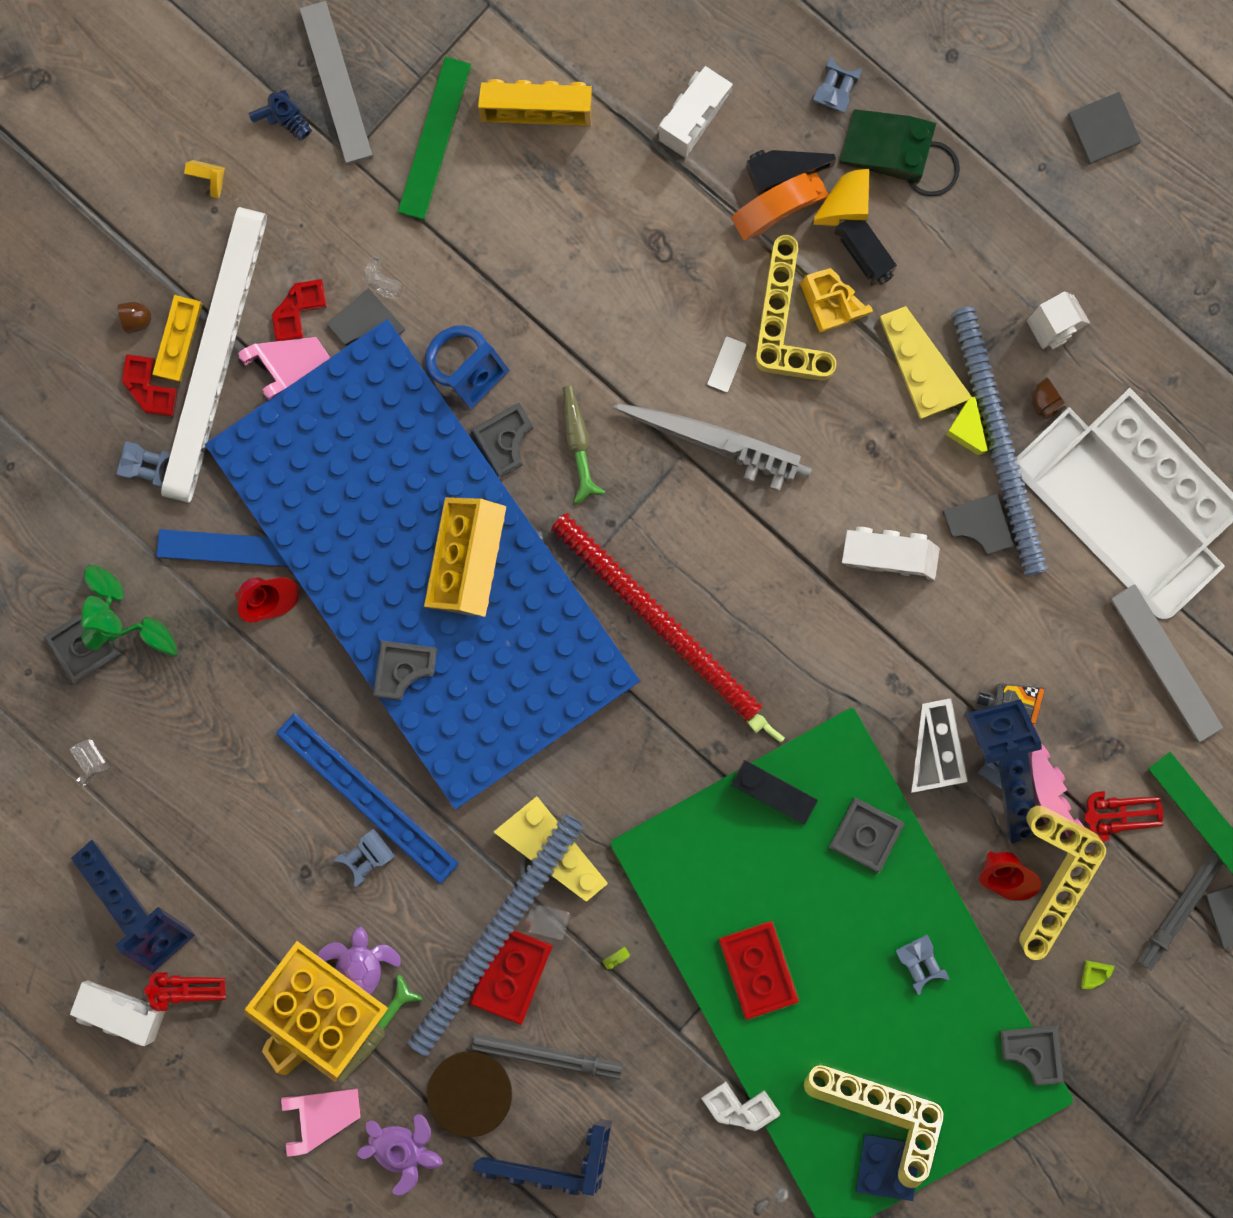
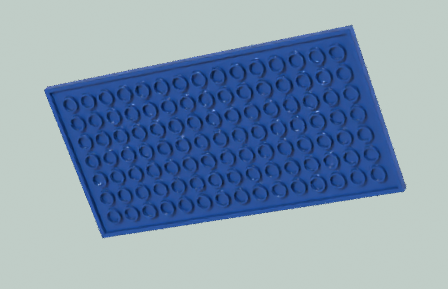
(353, 496)

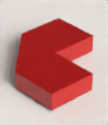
(300, 298)
(138, 378)

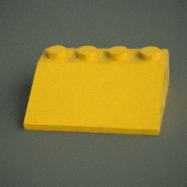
(315, 1011)

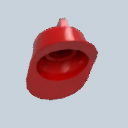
(266, 599)
(1008, 877)

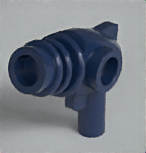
(285, 112)

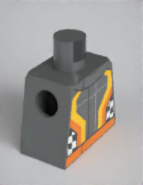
(1004, 693)

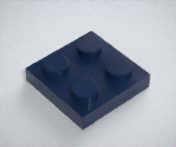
(880, 1168)

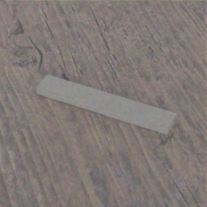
(336, 82)
(1166, 663)

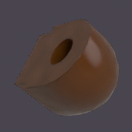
(134, 316)
(1047, 399)

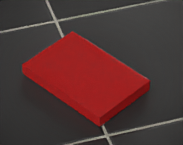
(758, 970)
(512, 977)

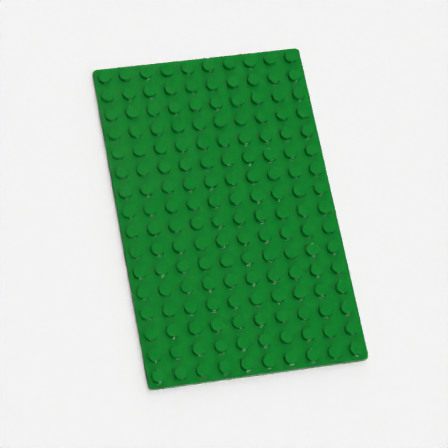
(738, 863)

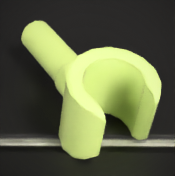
(759, 722)

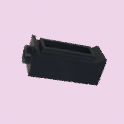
(866, 250)

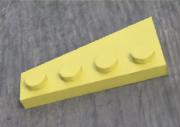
(924, 369)
(528, 832)

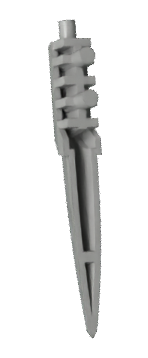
(728, 443)

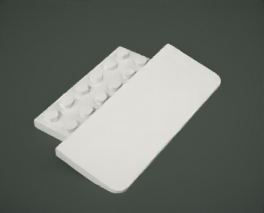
(1133, 498)

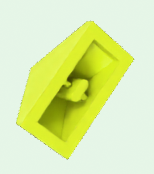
(968, 428)

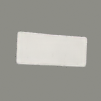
(726, 364)

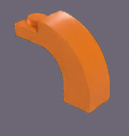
(778, 203)

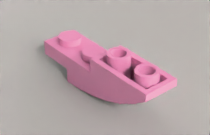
(1048, 785)

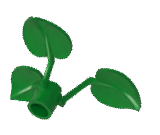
(105, 625)

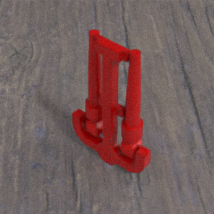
(1092, 817)
(181, 994)

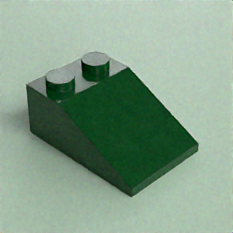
(888, 144)

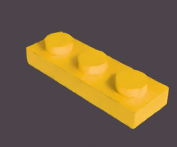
(177, 338)

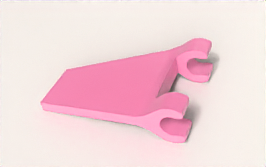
(286, 360)
(321, 1117)

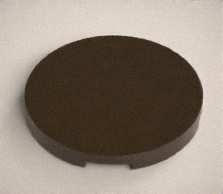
(469, 1094)

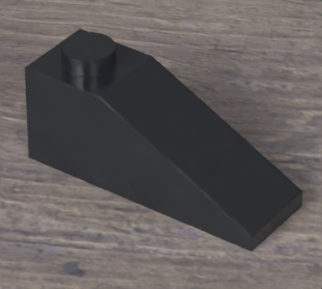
(778, 166)
(773, 792)

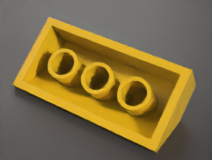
(535, 103)
(465, 556)

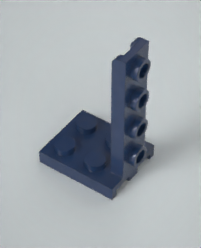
(1007, 737)
(149, 937)
(544, 1178)

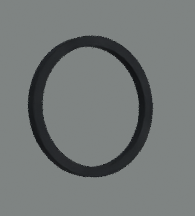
(957, 170)

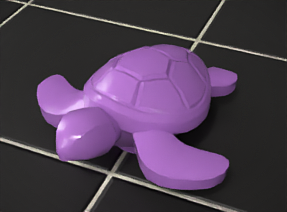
(358, 962)
(401, 1151)

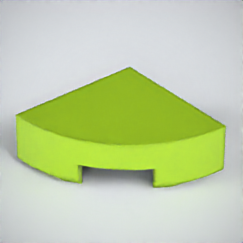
(616, 958)
(1095, 974)

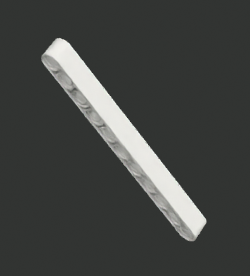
(214, 355)

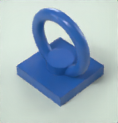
(476, 374)

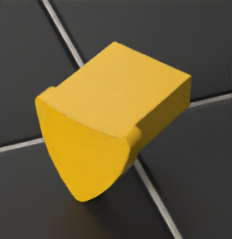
(208, 171)

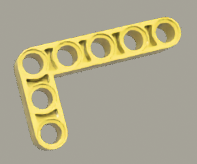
(779, 318)
(1062, 880)
(886, 1112)

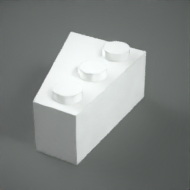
(694, 111)
(1057, 320)
(891, 552)
(939, 748)
(116, 1013)

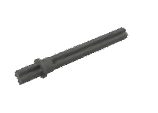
(1180, 912)
(547, 1056)

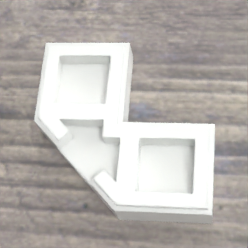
(728, 1109)

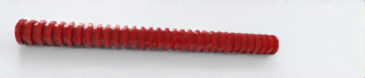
(656, 617)

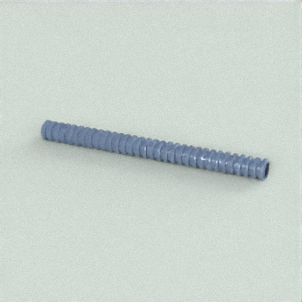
(999, 441)
(495, 935)

